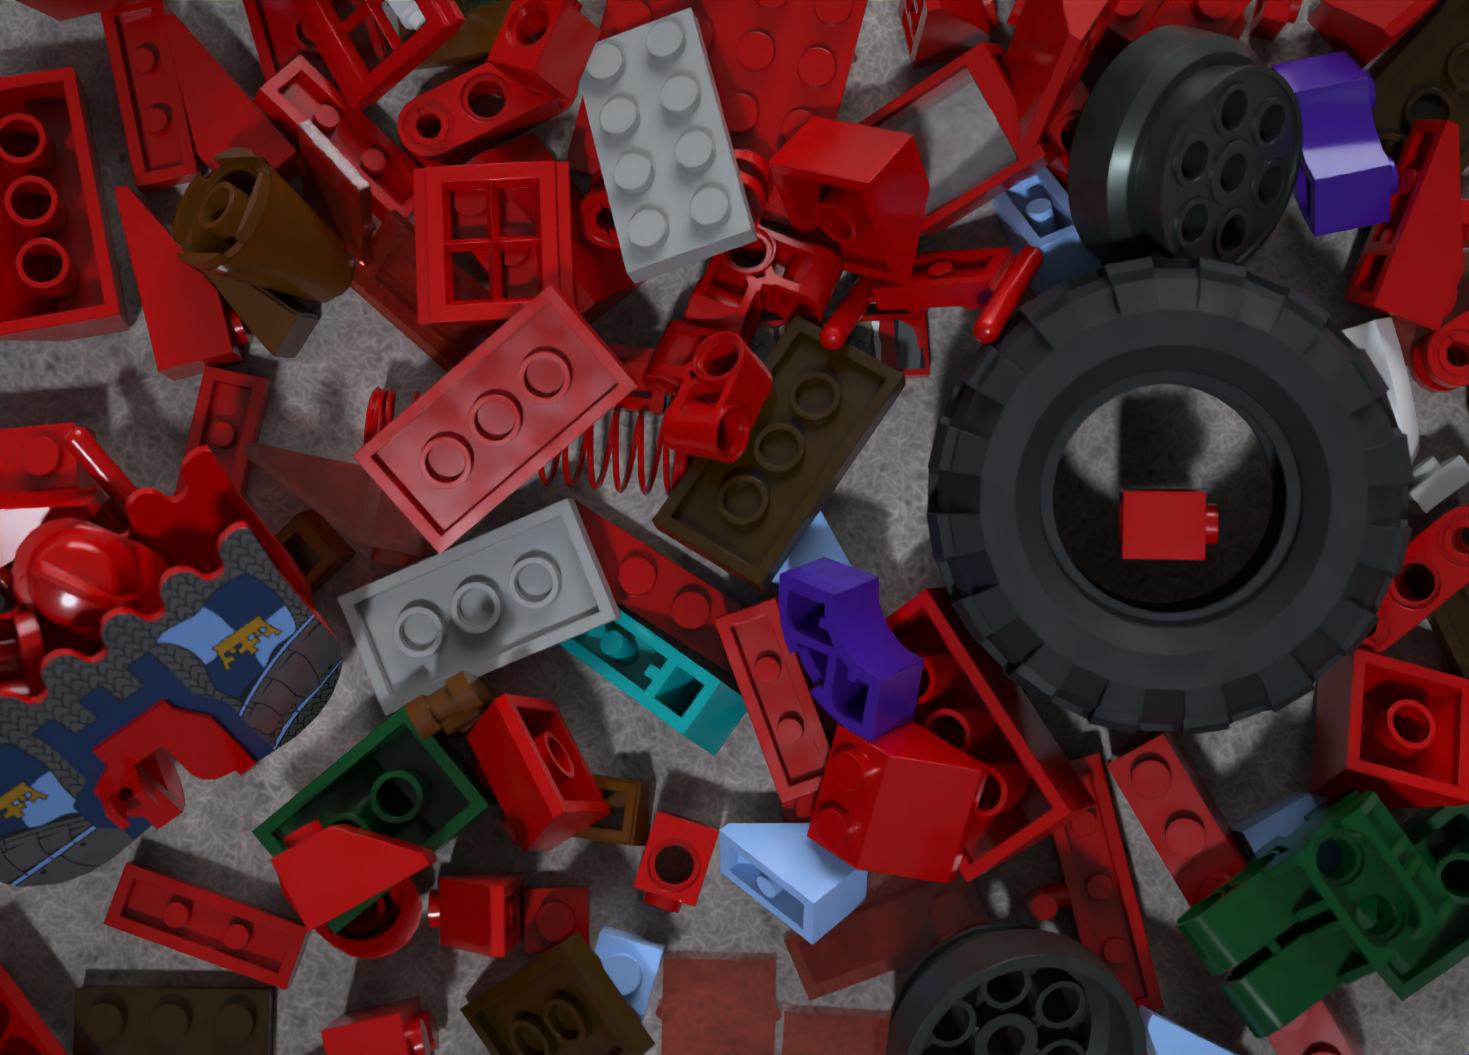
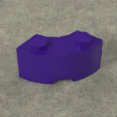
(1343, 169)
(847, 648)

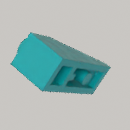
(661, 680)

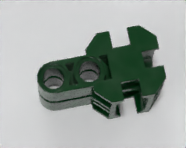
(1303, 925)

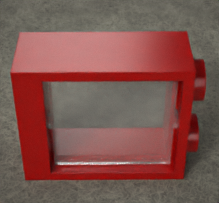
(966, 134)

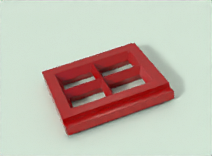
(344, 61)
(435, 241)

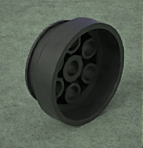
(1184, 151)
(1004, 980)

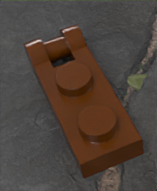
(451, 708)

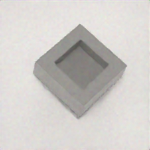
(1435, 483)

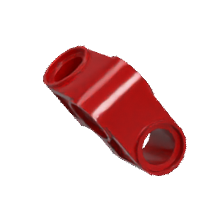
(788, 281)
(715, 388)

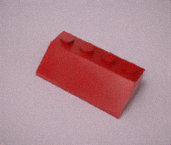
(54, 216)
(989, 717)

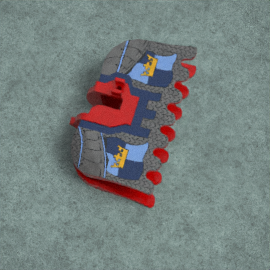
(210, 678)

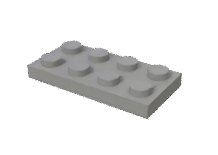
(664, 147)
(480, 605)

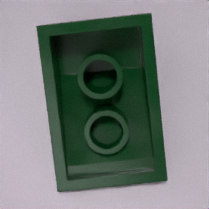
(389, 787)
(1443, 843)

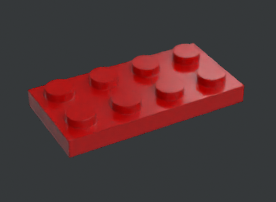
(496, 418)

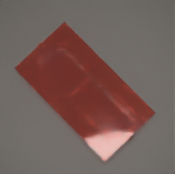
(392, 291)

